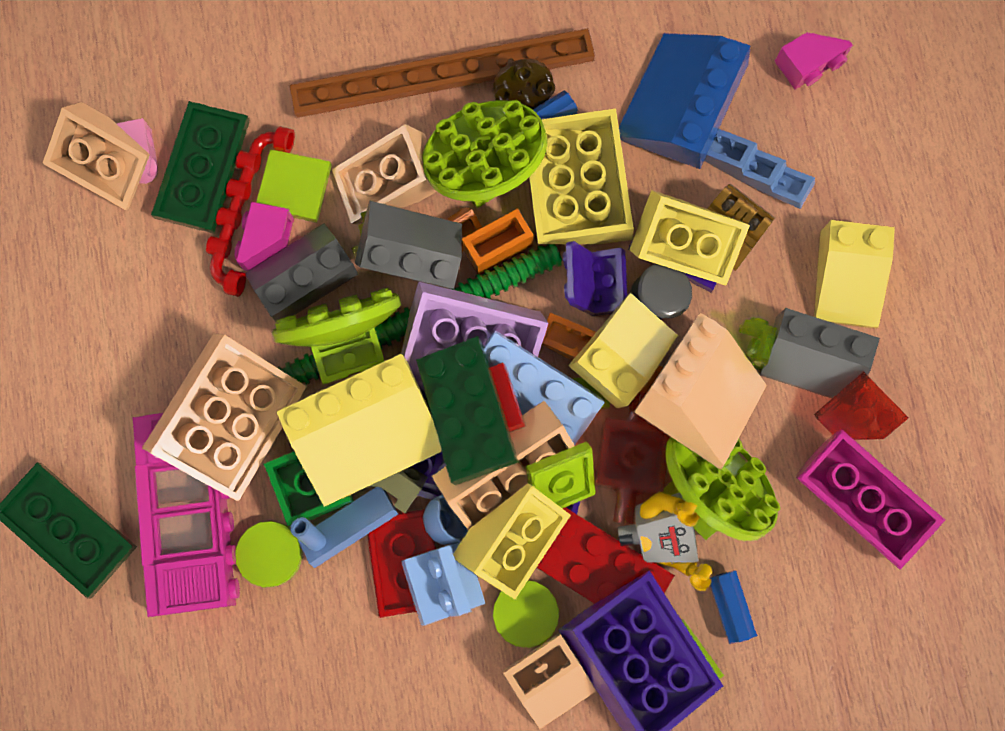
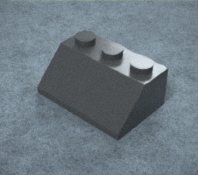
(410, 245)
(301, 273)
(818, 353)

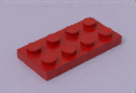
(595, 561)

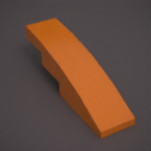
(570, 338)

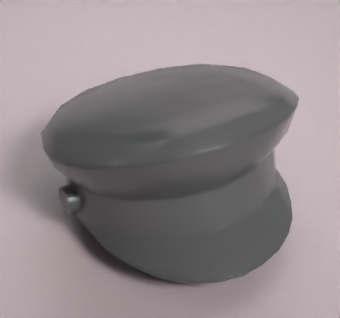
(663, 291)

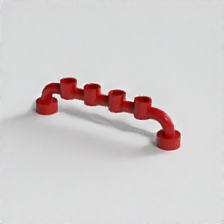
(240, 191)

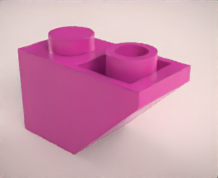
(810, 56)
(265, 234)

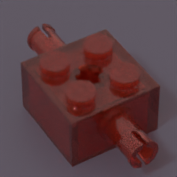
(614, 470)

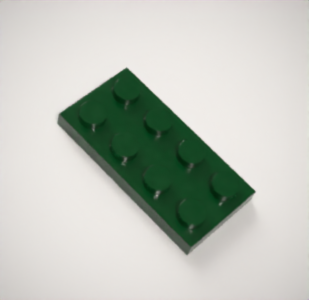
(200, 167)
(466, 411)
(64, 530)

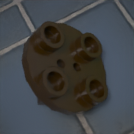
(515, 78)

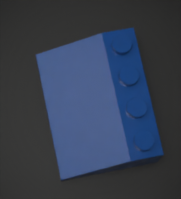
(685, 96)

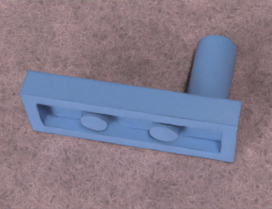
(343, 527)

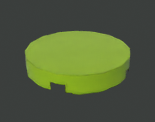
(268, 554)
(528, 618)

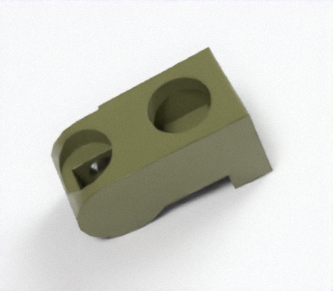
(404, 486)

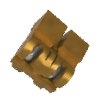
(729, 204)

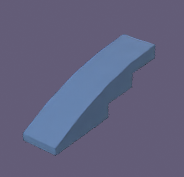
(759, 169)

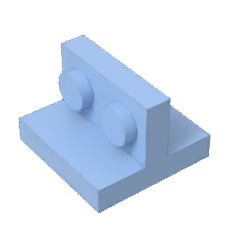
(441, 585)

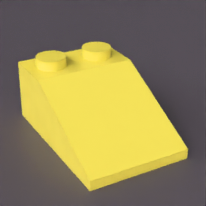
(688, 238)
(853, 272)
(624, 352)
(512, 540)

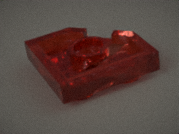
(861, 411)

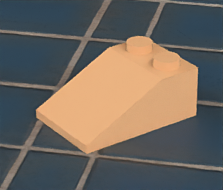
(96, 154)
(385, 173)

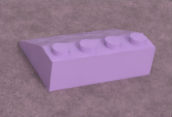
(449, 317)

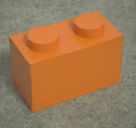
(498, 241)

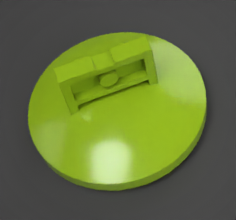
(484, 150)
(343, 338)
(728, 500)

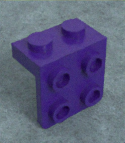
(595, 279)

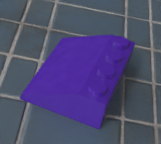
(641, 657)

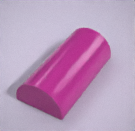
(869, 498)

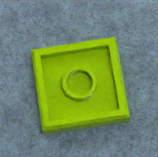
(295, 184)
(565, 475)

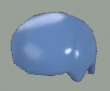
(442, 522)

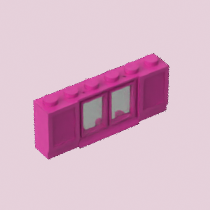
(181, 535)

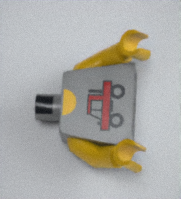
(668, 536)

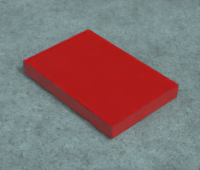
(389, 545)

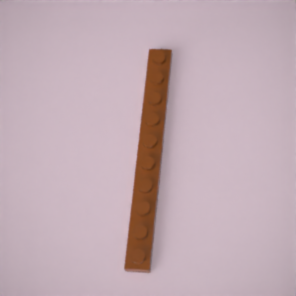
(436, 73)

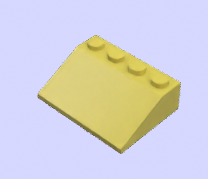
(582, 182)
(361, 430)

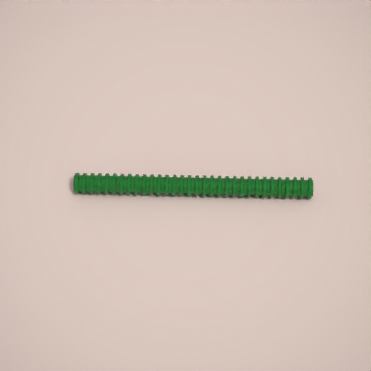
(483, 285)

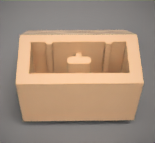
(549, 680)

